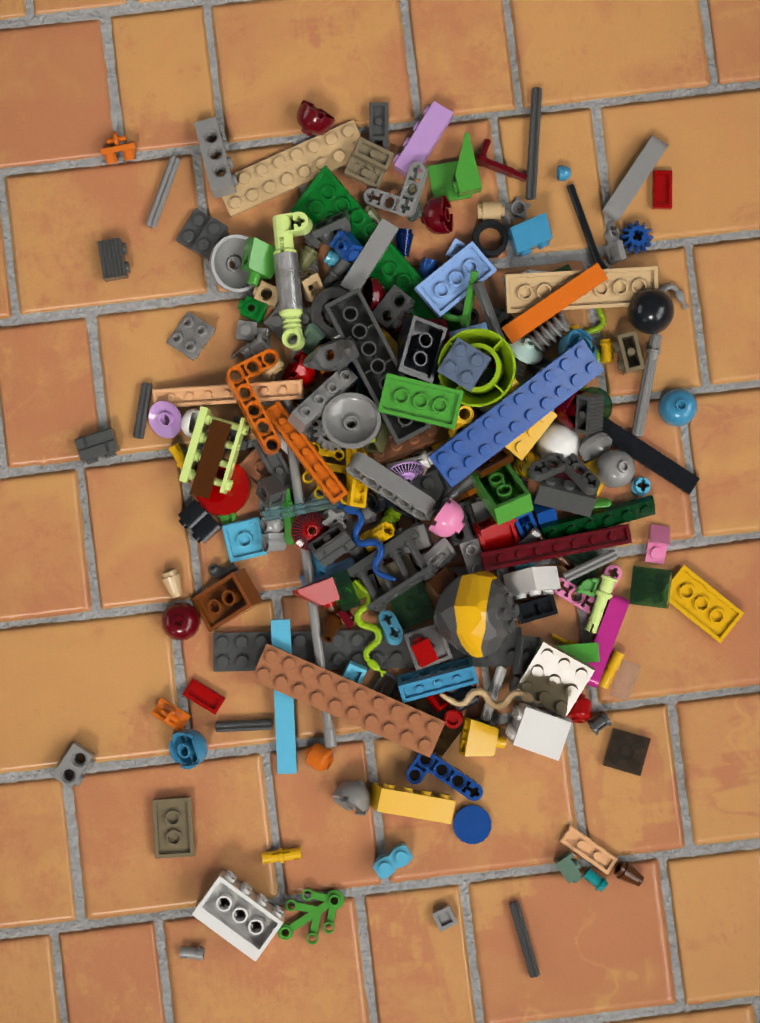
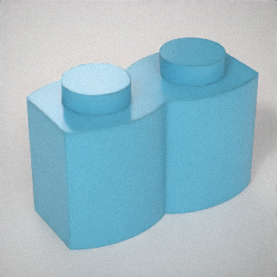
(397, 857)

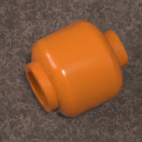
(319, 757)

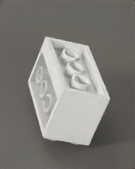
(538, 730)
(238, 927)

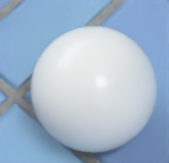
(558, 439)

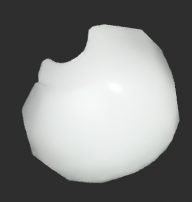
(188, 422)

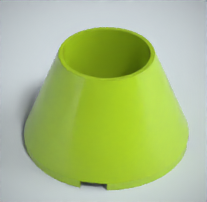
(495, 345)

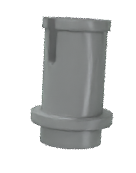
(192, 952)

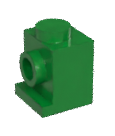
(256, 315)

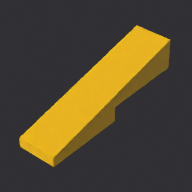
(357, 491)

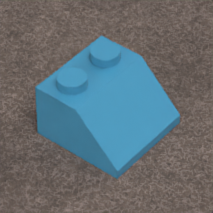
(530, 235)

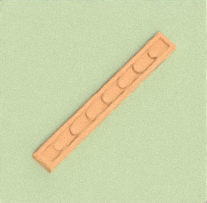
(222, 394)

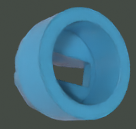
(563, 173)

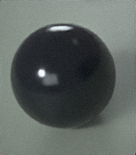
(650, 311)

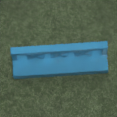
(437, 679)

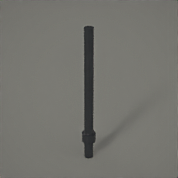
(584, 225)

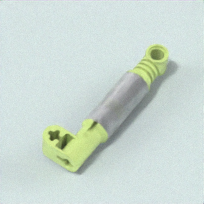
(287, 274)

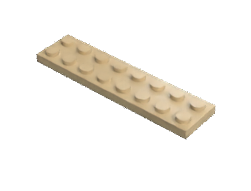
(291, 168)
(617, 291)

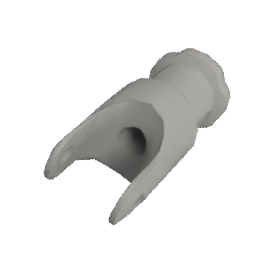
(254, 347)

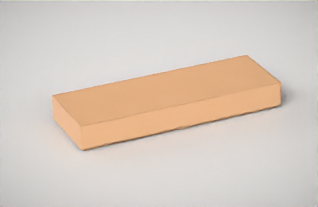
(588, 849)

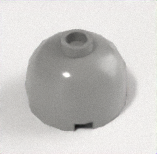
(615, 468)
(353, 796)

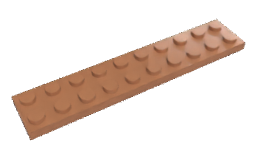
(348, 700)

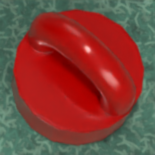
(453, 718)

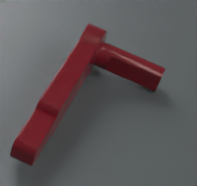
(483, 161)

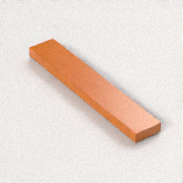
(554, 303)
(306, 454)

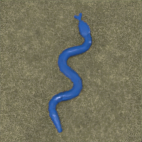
(367, 542)

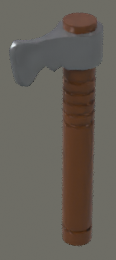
(535, 534)

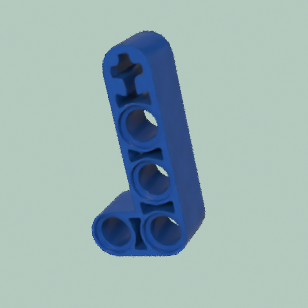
(447, 777)

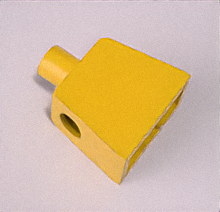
(479, 739)

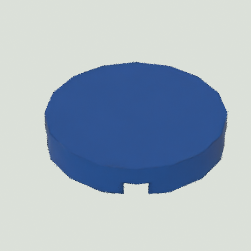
(472, 824)

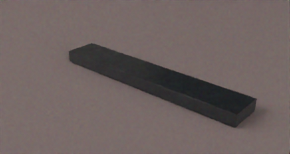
(650, 457)

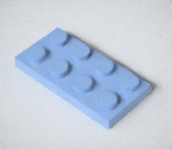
(450, 281)

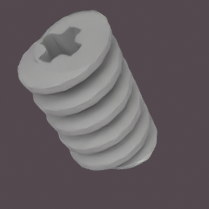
(550, 332)

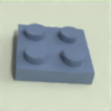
(464, 364)

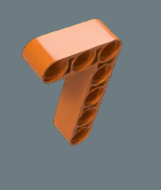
(253, 401)

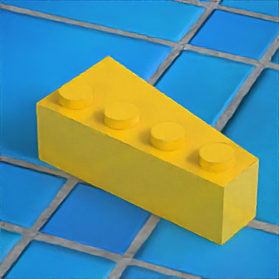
(412, 803)

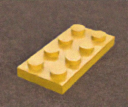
(703, 604)

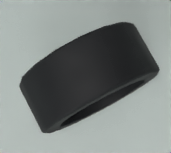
(495, 225)

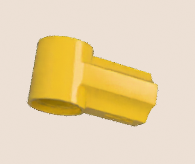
(382, 532)

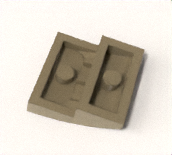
(368, 163)

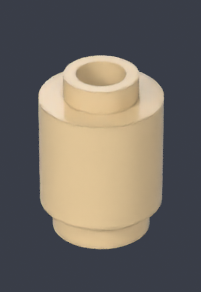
(490, 210)

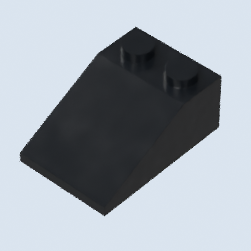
(420, 348)

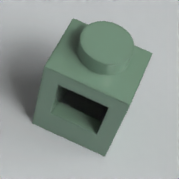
(569, 867)

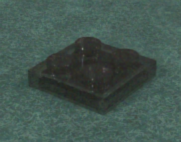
(626, 751)

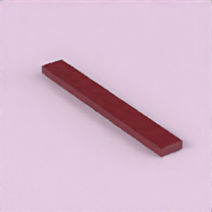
(555, 547)

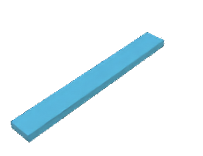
(284, 706)

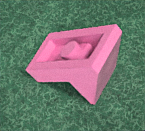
(657, 544)

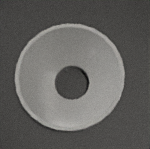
(594, 445)

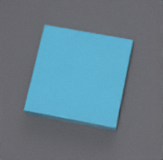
(244, 539)

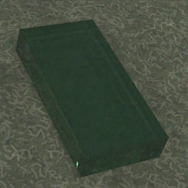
(346, 590)

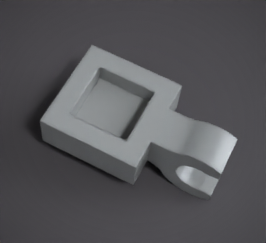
(615, 248)
(248, 331)

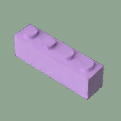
(424, 138)

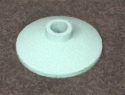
(526, 351)

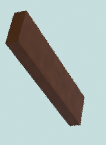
(211, 459)

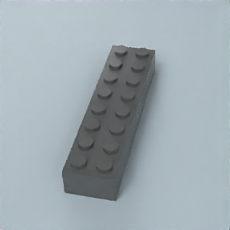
(355, 320)

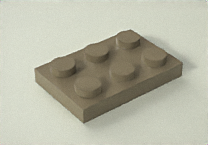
(173, 827)

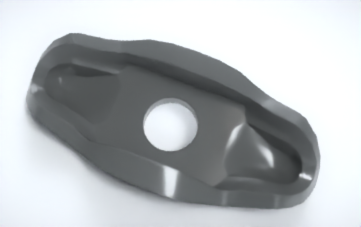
(344, 353)

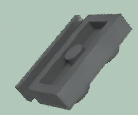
(524, 652)

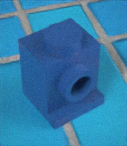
(346, 245)

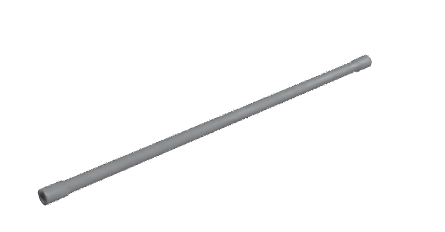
(329, 731)

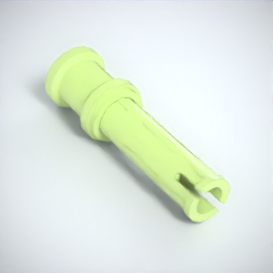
(603, 594)

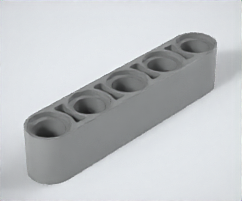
(635, 178)
(390, 486)

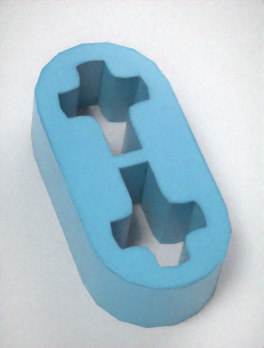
(394, 626)

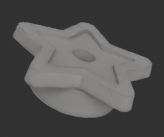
(518, 204)
(331, 516)

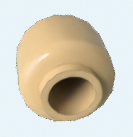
(276, 372)

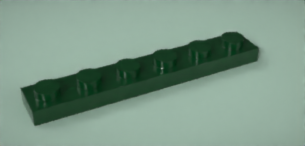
(600, 518)

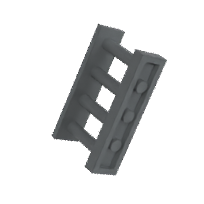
(392, 550)

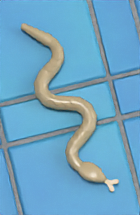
(525, 696)

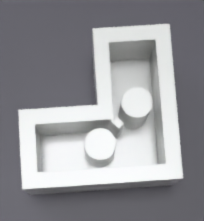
(532, 581)

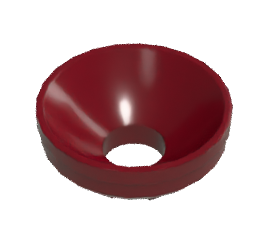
(373, 292)

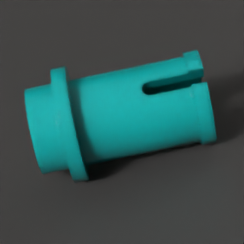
(596, 880)

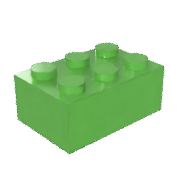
(503, 494)

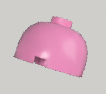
(448, 520)

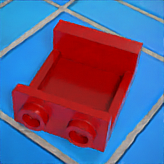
(496, 536)

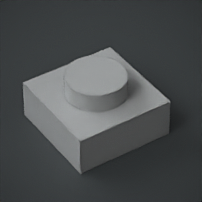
(444, 918)

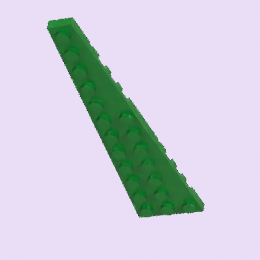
(329, 197)

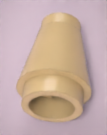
(172, 582)

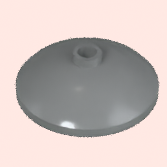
(226, 250)
(349, 409)

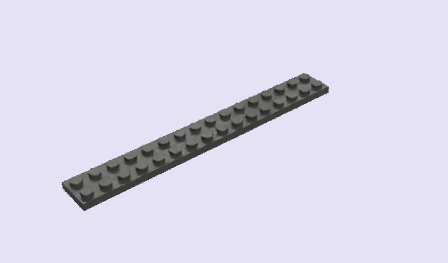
(243, 650)

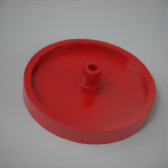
(234, 500)

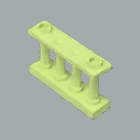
(199, 436)

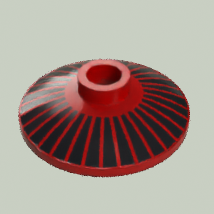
(300, 529)

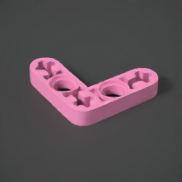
(585, 608)

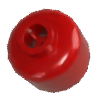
(581, 710)

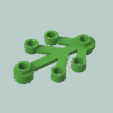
(314, 913)

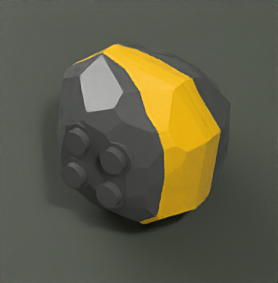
(476, 613)

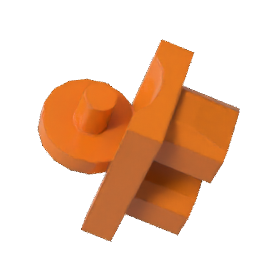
(110, 151)
(171, 714)

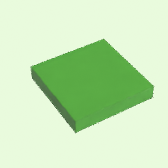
(441, 180)

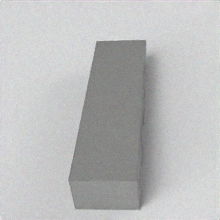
(370, 255)

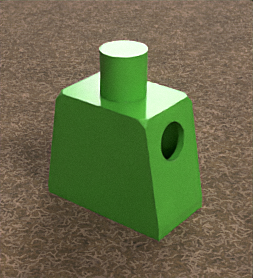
(258, 260)

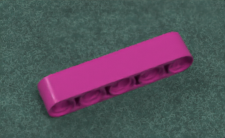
(607, 634)

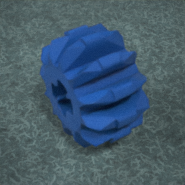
(638, 230)

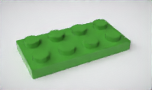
(420, 401)

